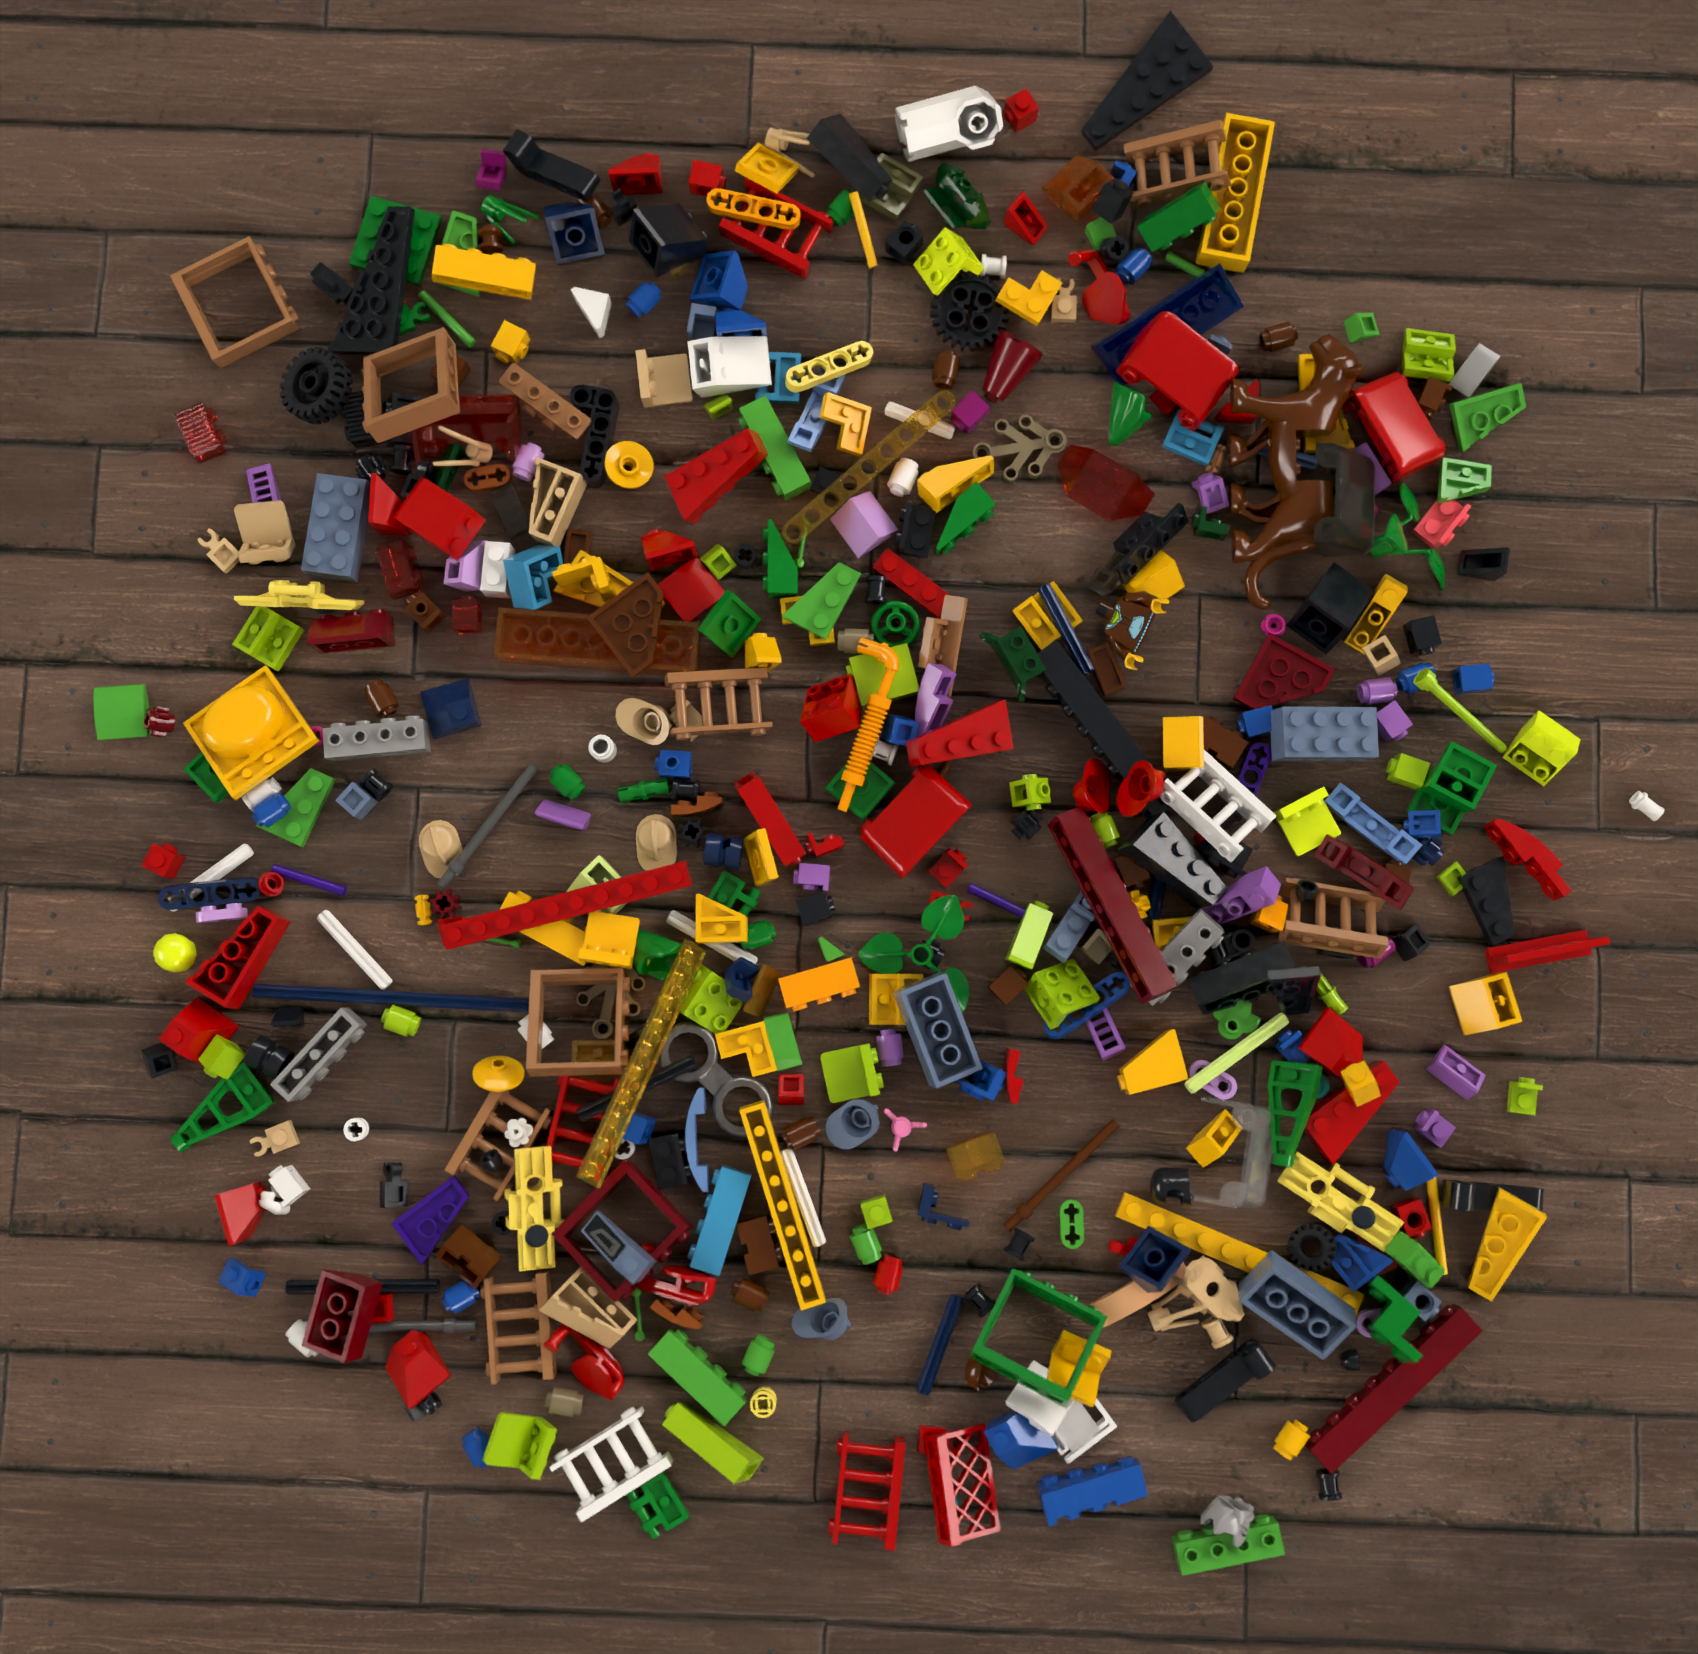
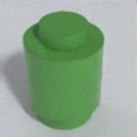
(865, 1244)
(758, 1355)

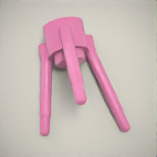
(901, 1127)

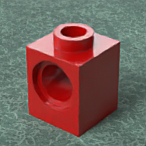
(706, 177)
(1404, 1209)

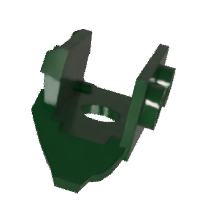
(943, 198)
(1017, 657)

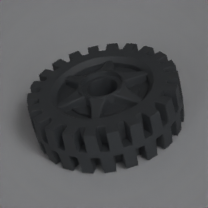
(316, 385)

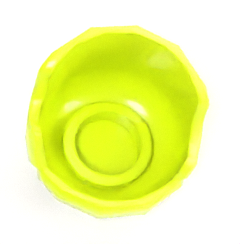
(174, 953)

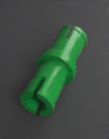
(644, 790)

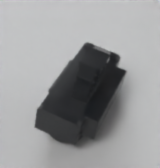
(331, 284)

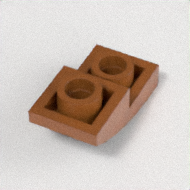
(705, 803)
(685, 1317)

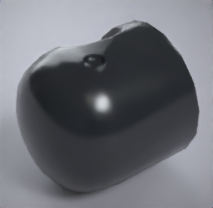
(1170, 1183)

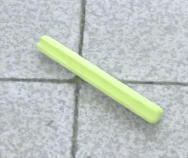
(1236, 1053)

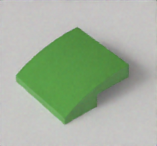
(120, 711)

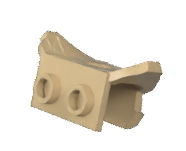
(1224, 1303)

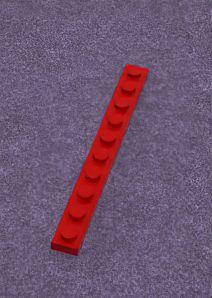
(566, 905)

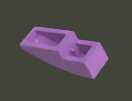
(932, 697)

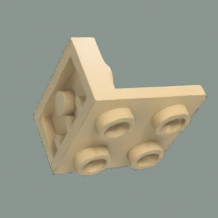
(663, 379)

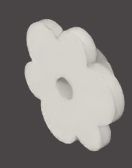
(524, 1131)

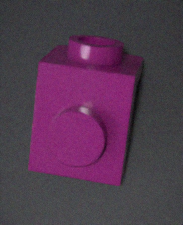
(492, 170)

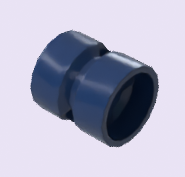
(723, 851)

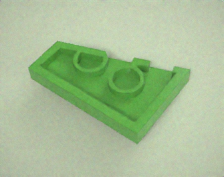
(462, 234)
(1484, 412)
(824, 602)
(307, 801)

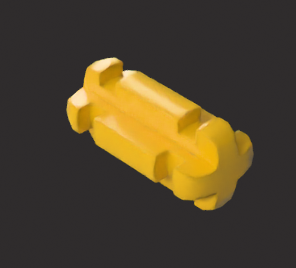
(423, 910)

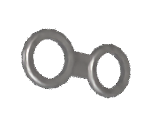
(714, 1077)

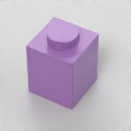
(1392, 722)

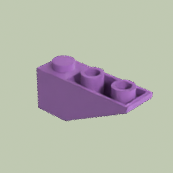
(1245, 896)

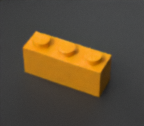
(819, 984)

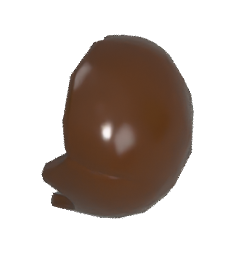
(978, 1374)

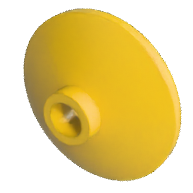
(629, 454)
(498, 1073)

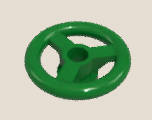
(895, 616)

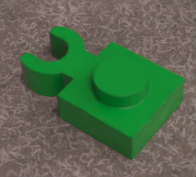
(410, 317)

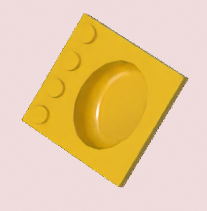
(250, 732)

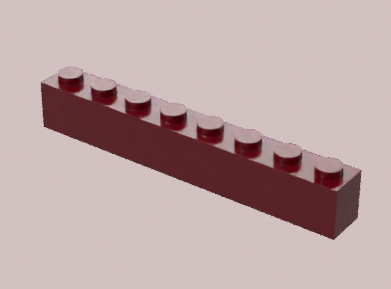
(1112, 905)
(1392, 1388)

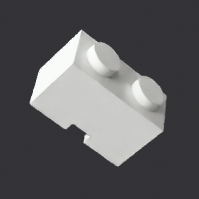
(494, 578)

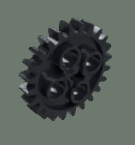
(948, 307)

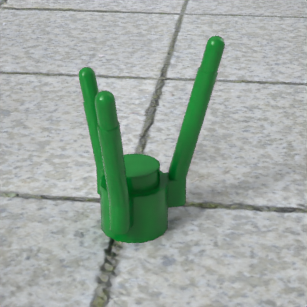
(497, 209)

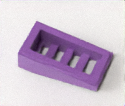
(254, 490)
(1114, 1051)

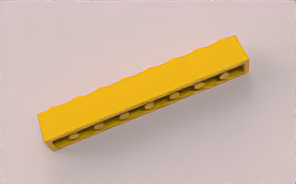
(782, 1205)

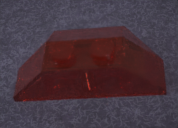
(1103, 484)

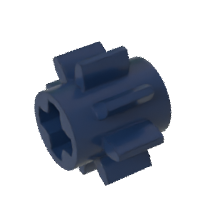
(1429, 851)

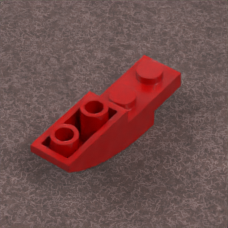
(1522, 847)

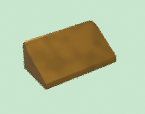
(762, 990)

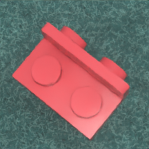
(1439, 522)

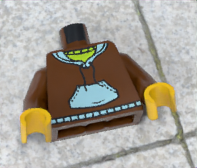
(1130, 623)

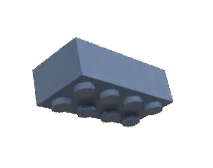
(337, 528)
(1324, 734)
(937, 1030)
(1297, 1305)

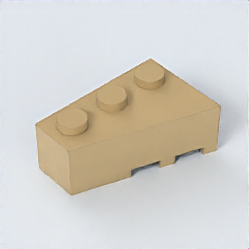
(554, 501)
(589, 1310)

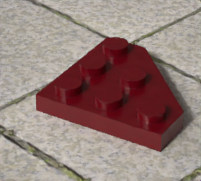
(1281, 675)

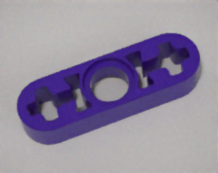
(1263, 762)

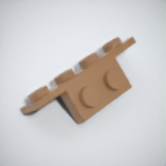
(544, 403)
(943, 635)

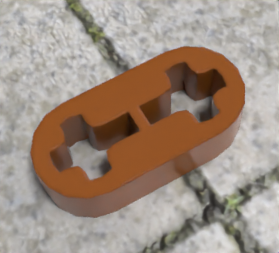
(487, 472)

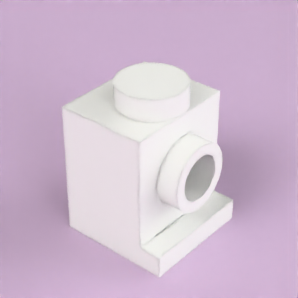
(287, 1184)

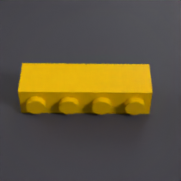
(483, 271)
(559, 935)

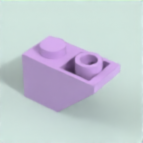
(467, 571)

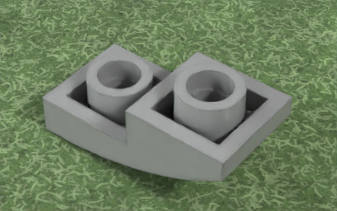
(1474, 370)

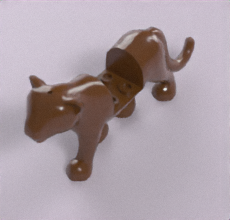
(1299, 504)

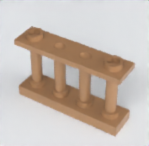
(1174, 142)
(728, 680)
(1333, 939)
(474, 1139)
(547, 1362)

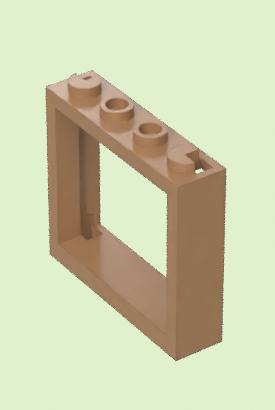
(214, 264)
(419, 413)
(558, 977)

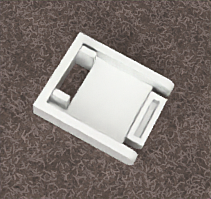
(1080, 1431)

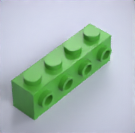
(782, 460)
(698, 1376)
(1209, 1551)

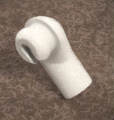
(268, 1203)

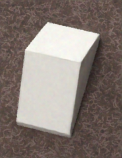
(595, 307)

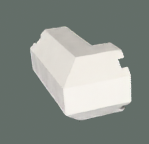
(948, 122)

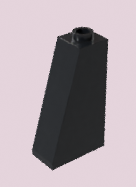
(850, 156)

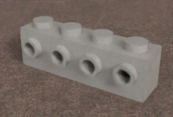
(376, 739)
(1188, 946)
(319, 1054)

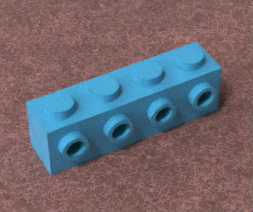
(720, 1219)

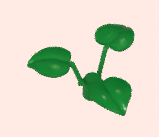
(1395, 538)
(941, 917)

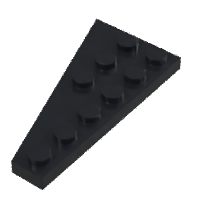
(1158, 73)
(379, 292)

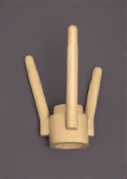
(779, 140)
(476, 450)
(1162, 1319)

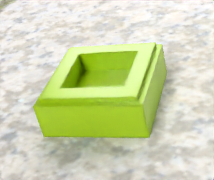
(1449, 880)

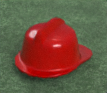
(1094, 788)
(1139, 788)

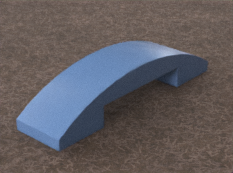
(810, 426)
(1371, 825)
(699, 1171)

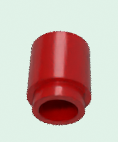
(888, 1274)

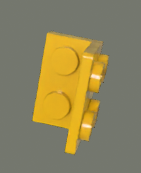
(589, 568)
(610, 940)
(1064, 1360)

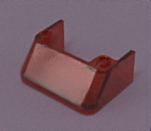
(481, 418)

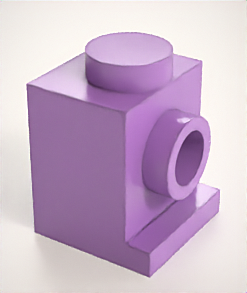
(812, 876)

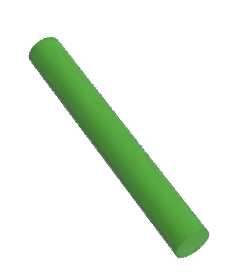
(1183, 264)
(447, 319)

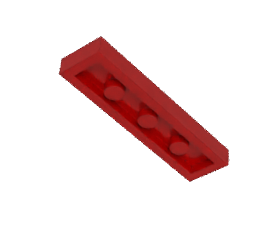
(911, 582)

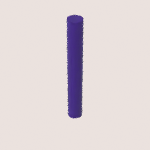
(309, 880)
(996, 900)

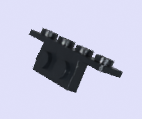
(1146, 539)

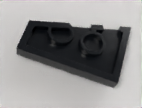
(1490, 900)
(1295, 988)

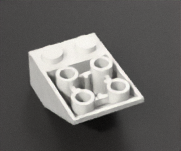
(728, 364)

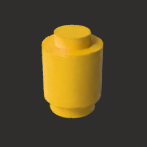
(1291, 1439)

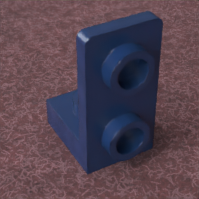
(929, 1199)

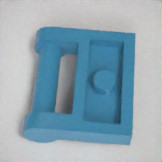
(782, 395)
(1192, 444)

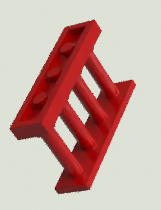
(776, 251)
(563, 1105)
(889, 1506)

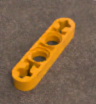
(752, 213)

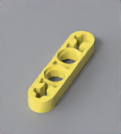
(831, 370)

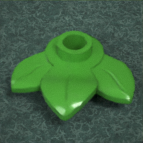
(1239, 1016)

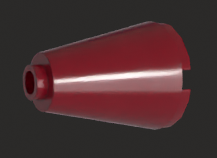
(1008, 366)

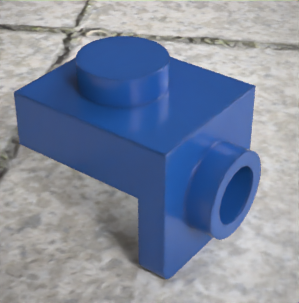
(241, 1278)

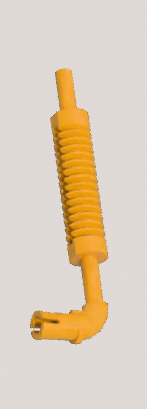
(872, 720)

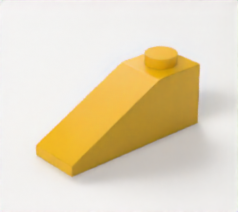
(947, 482)

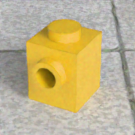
(510, 343)
(1360, 1083)

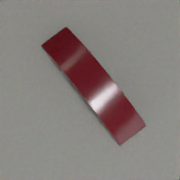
(1365, 871)

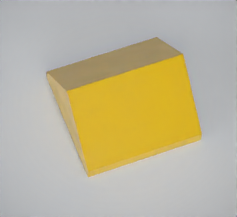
(1157, 577)
(1183, 743)

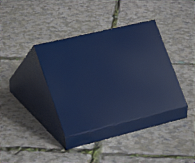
(1154, 1260)

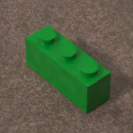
(1179, 217)

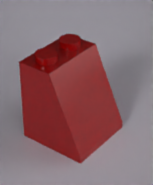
(439, 518)

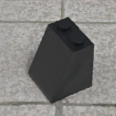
(666, 237)
(1330, 608)

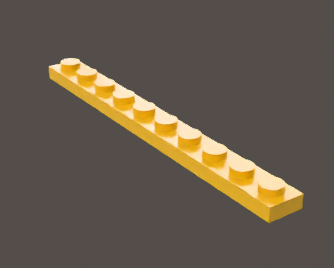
(1213, 1242)

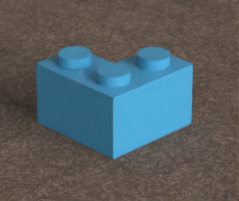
(528, 575)

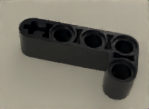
(550, 168)
(594, 437)
(1481, 1196)
(1224, 1379)

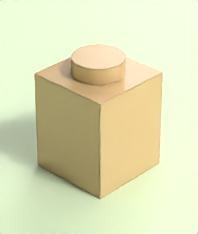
(1381, 655)

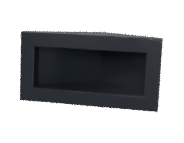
(1484, 563)

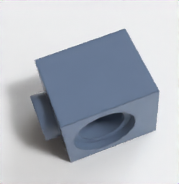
(1412, 1290)

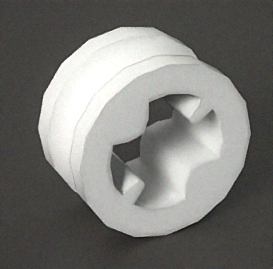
(361, 1123)
(625, 1155)

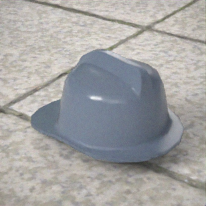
(852, 1124)
(823, 1321)

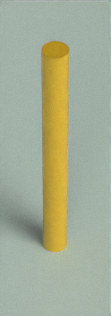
(1436, 1223)

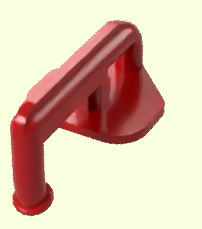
(1106, 295)
(678, 1290)
(593, 1369)

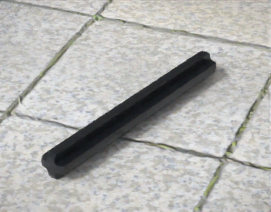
(657, 1078)

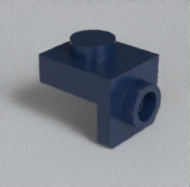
(739, 977)

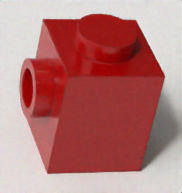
(1020, 110)
(163, 860)

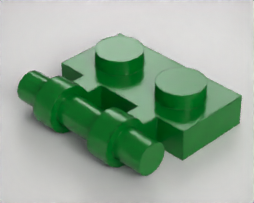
(730, 889)
(665, 1502)

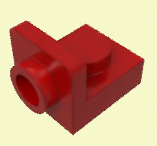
(828, 845)
(948, 867)

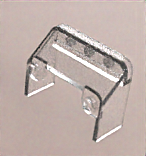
(1252, 1188)

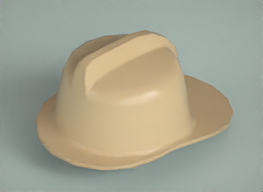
(643, 720)
(656, 842)
(438, 846)

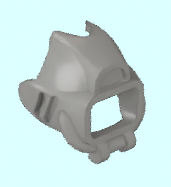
(1228, 1517)

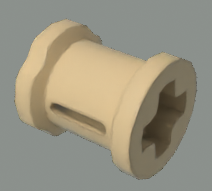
(1217, 1331)

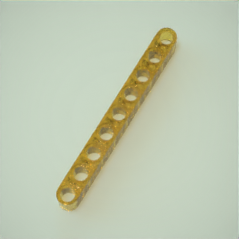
(878, 461)

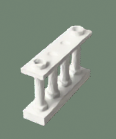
(1232, 791)
(634, 1476)

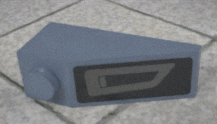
(618, 1248)

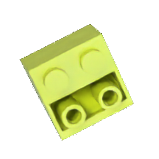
(1542, 748)

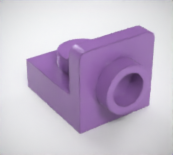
(1211, 492)
(1433, 1127)

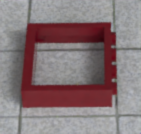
(591, 1203)

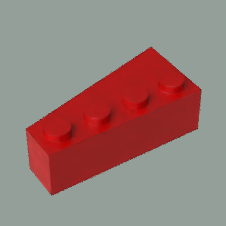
(713, 473)
(971, 735)
(240, 959)
(1338, 1120)

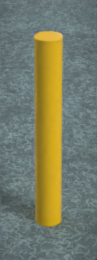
(863, 229)

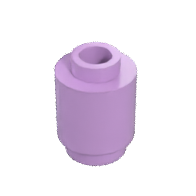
(525, 465)

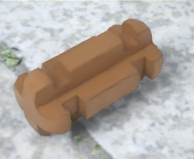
(1216, 459)

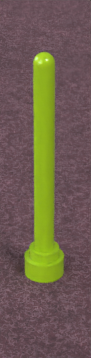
(1427, 681)

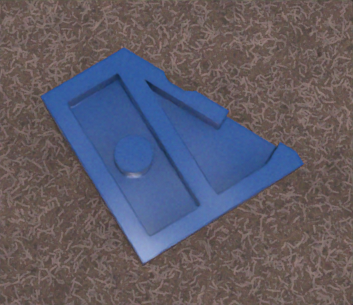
(1357, 1261)

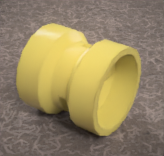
(765, 1397)

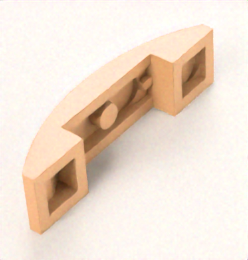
(1130, 1298)

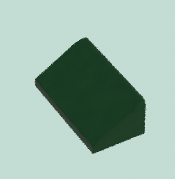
(445, 474)

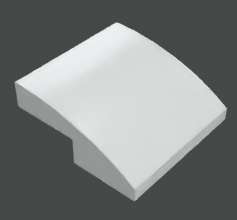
(1038, 1409)

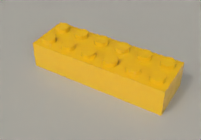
(1245, 158)

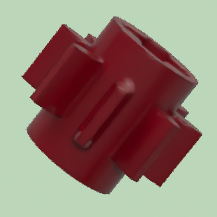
(159, 721)
(445, 897)

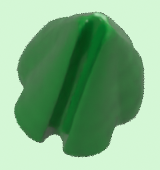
(1126, 413)
(654, 954)

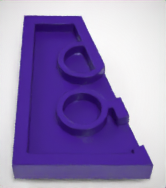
(431, 1217)

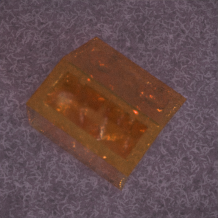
(1077, 186)

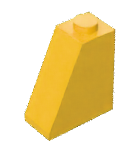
(1154, 1066)

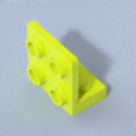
(945, 259)
(1307, 822)

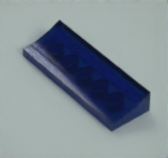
(1198, 303)

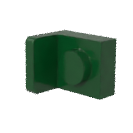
(1209, 529)

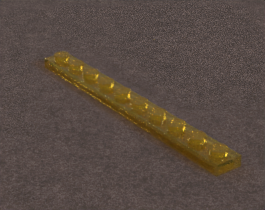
(641, 1064)

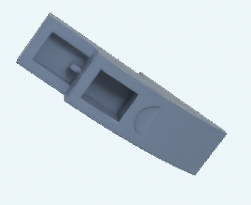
(1070, 928)

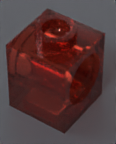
(466, 615)

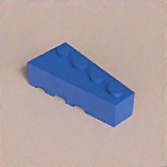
(1091, 1489)

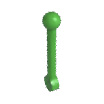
(799, 561)
(516, 943)
(640, 1335)

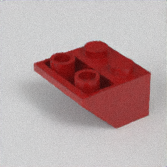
(831, 708)

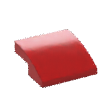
(691, 590)
(1012, 1084)

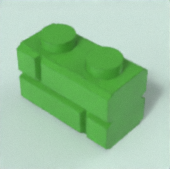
(1414, 1260)

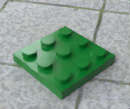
(424, 234)

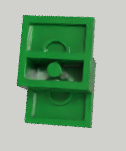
(1453, 786)
(1393, 1320)

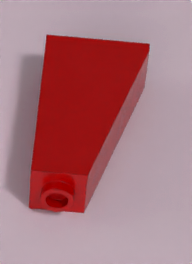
(770, 817)

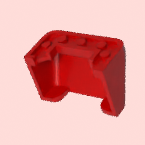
(1179, 366)
(1396, 426)
(915, 820)

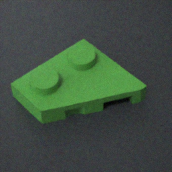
(1462, 479)

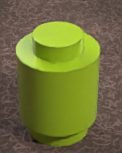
(1105, 829)
(400, 1021)

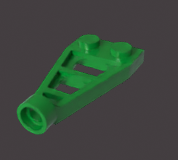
(1296, 1077)
(248, 1090)

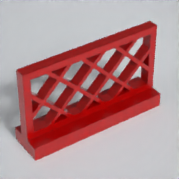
(1541, 950)
(944, 1493)

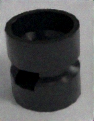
(266, 1056)

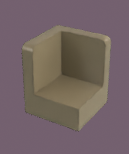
(1096, 946)

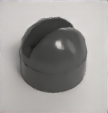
(416, 1413)

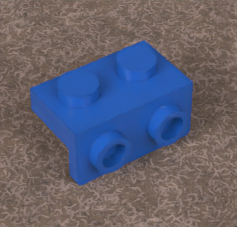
(984, 1082)

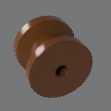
(490, 236)

